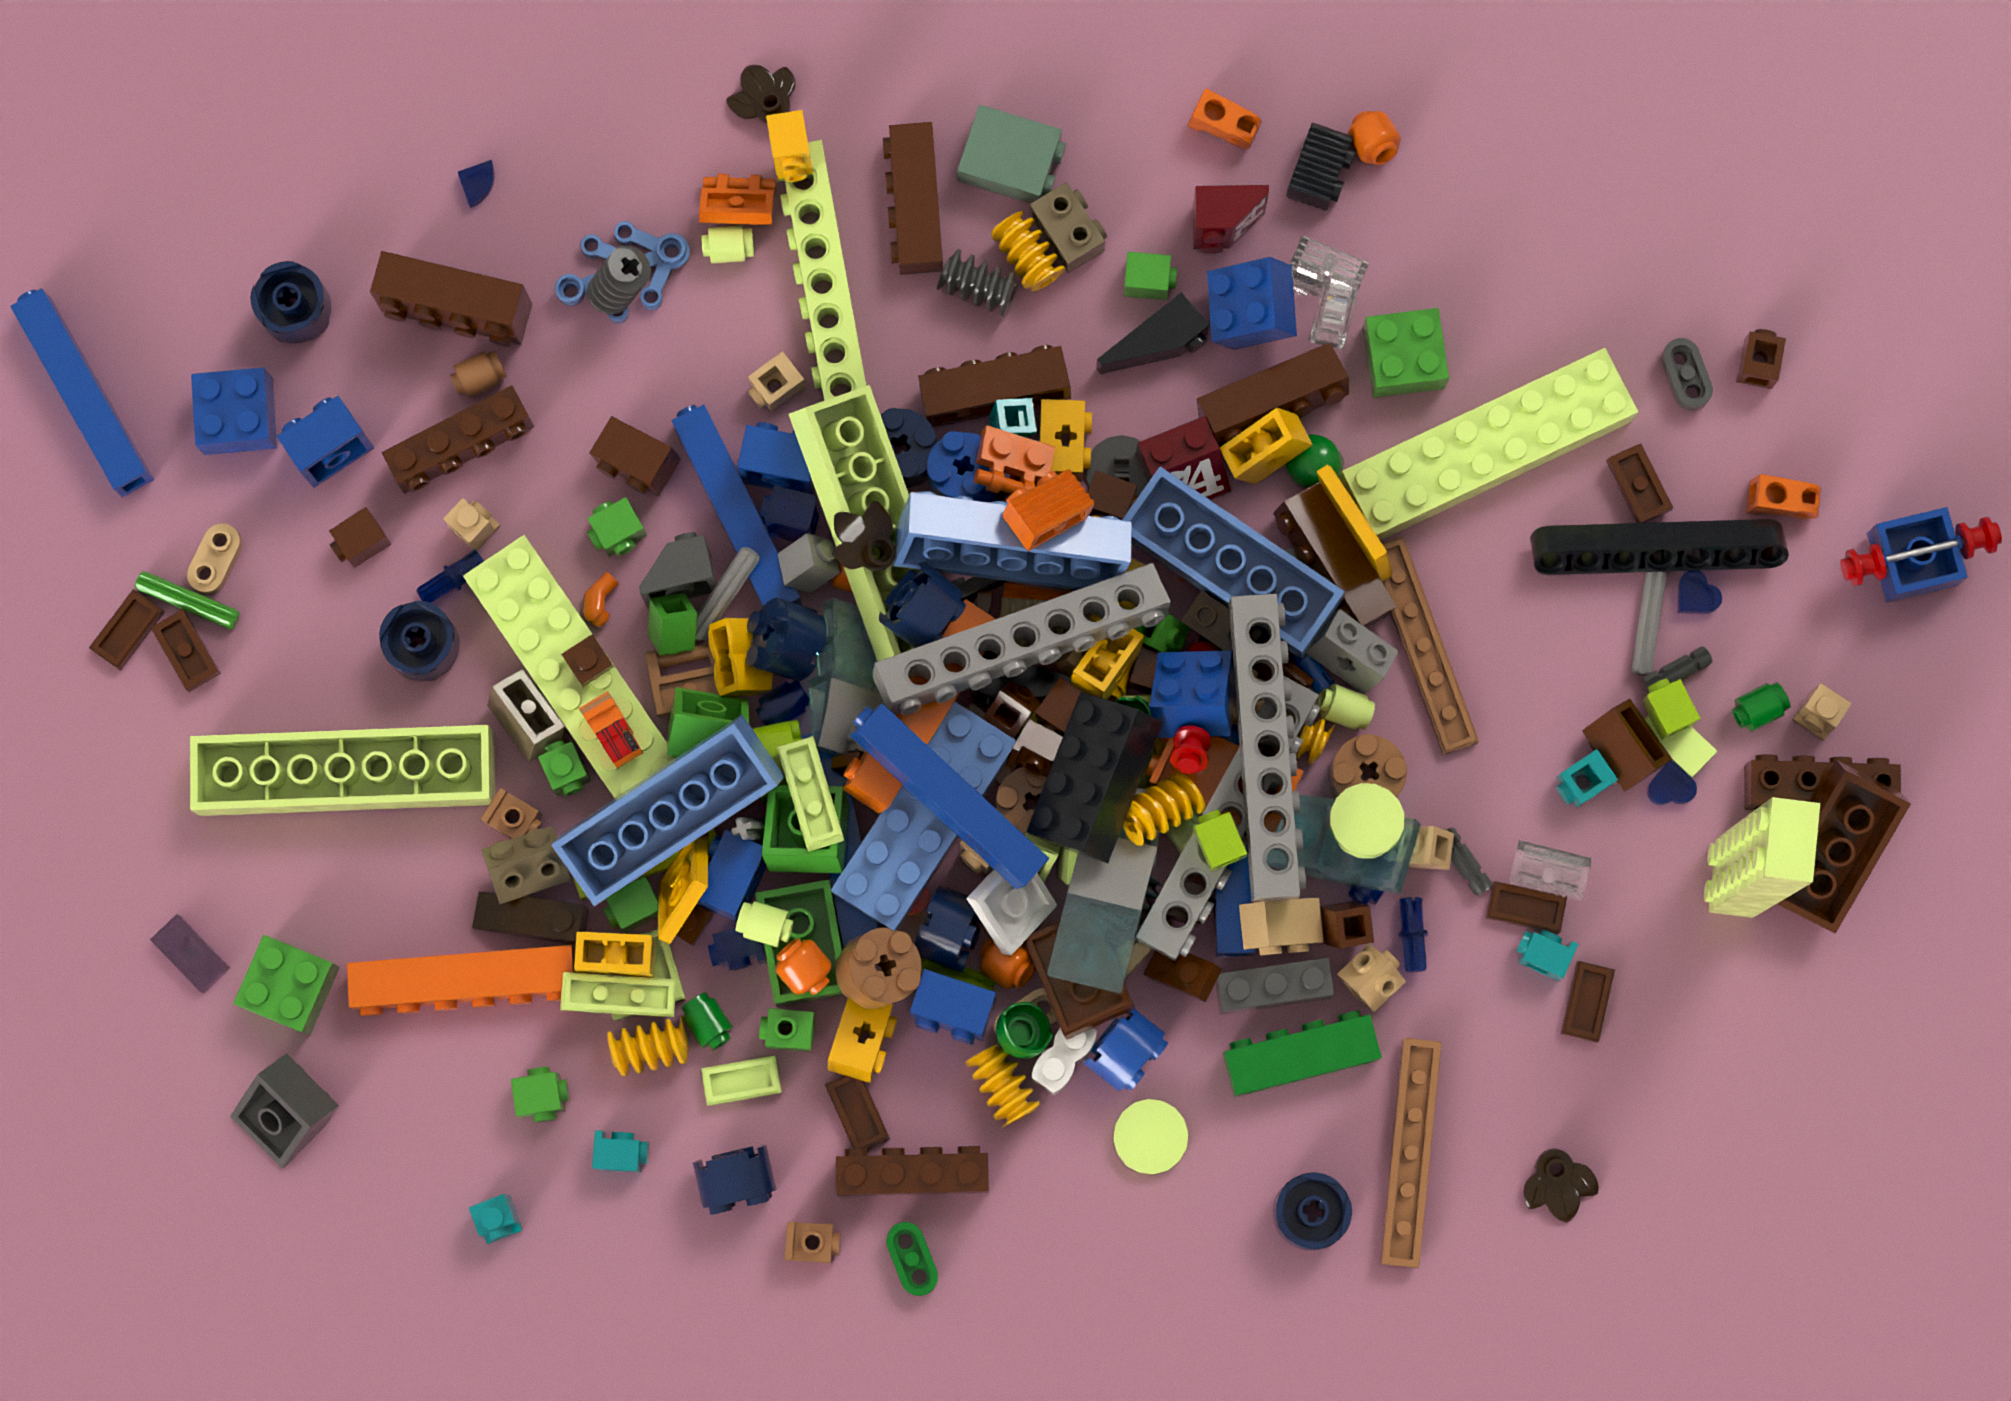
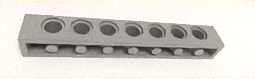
(1137, 586)
(1244, 614)
(1155, 930)

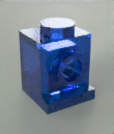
(734, 950)

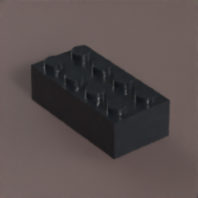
(1094, 777)

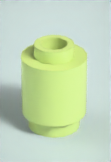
(728, 244)
(1346, 707)
(764, 923)

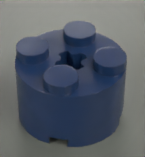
(271, 301)
(916, 432)
(922, 606)
(419, 620)
(785, 639)
(948, 930)
(735, 1178)
(1329, 1198)

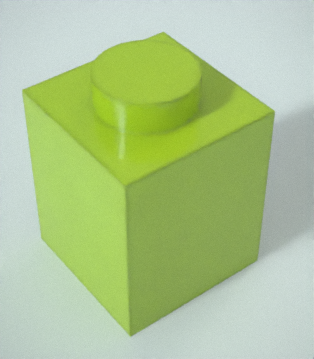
(1670, 708)
(1219, 840)

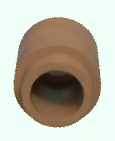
(477, 374)

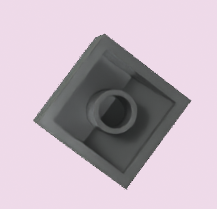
(681, 568)
(283, 1110)

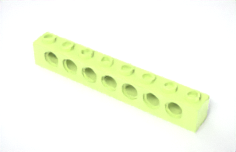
(827, 268)

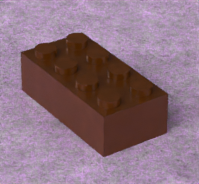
(451, 299)
(1853, 831)

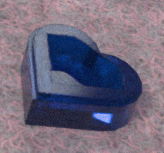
(1696, 595)
(1671, 785)

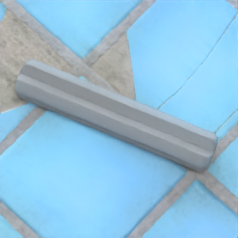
(725, 590)
(1648, 623)
(749, 828)

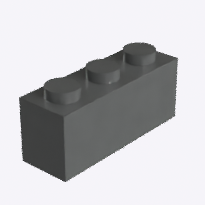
(1274, 986)

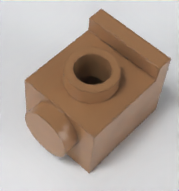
(499, 809)
(796, 1242)

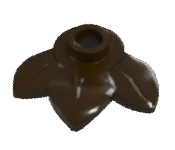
(762, 90)
(860, 535)
(1561, 1190)

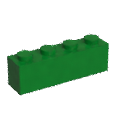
(1302, 1054)

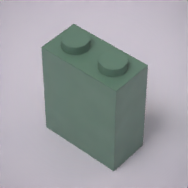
(1010, 155)

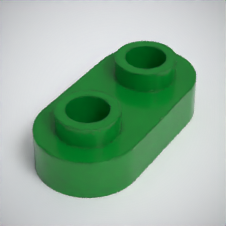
(912, 1259)

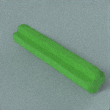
(187, 600)

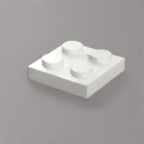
(1009, 912)

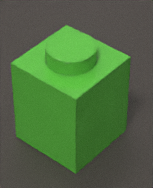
(1149, 276)
(672, 624)
(632, 905)

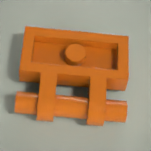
(737, 200)
(1012, 455)

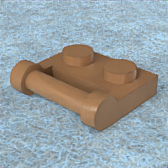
(664, 687)

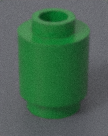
(1760, 706)
(707, 1021)

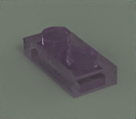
(190, 953)

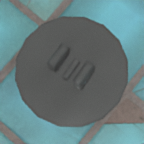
(1118, 459)

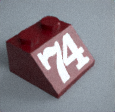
(1225, 214)
(1188, 454)

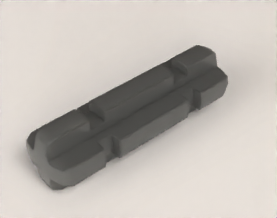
(1680, 668)
(1468, 866)

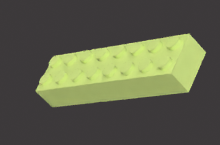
(1490, 444)
(851, 468)
(542, 626)
(342, 770)
(1763, 858)

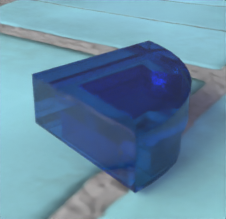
(477, 182)

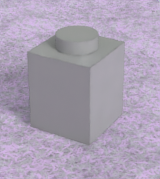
(808, 563)

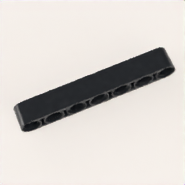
(1659, 547)

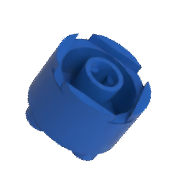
(953, 467)
(1125, 1049)

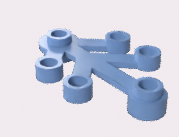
(656, 257)

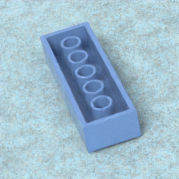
(977, 542)
(1229, 557)
(668, 810)
(908, 838)

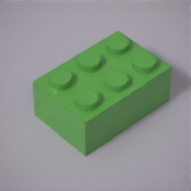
(814, 919)

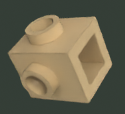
(1372, 977)

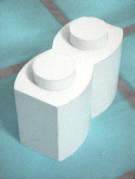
(1057, 1064)

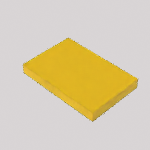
(1356, 522)
(682, 887)

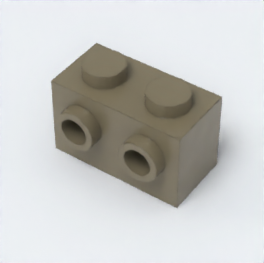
(1068, 226)
(525, 714)
(525, 865)

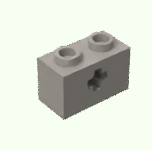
(1352, 652)

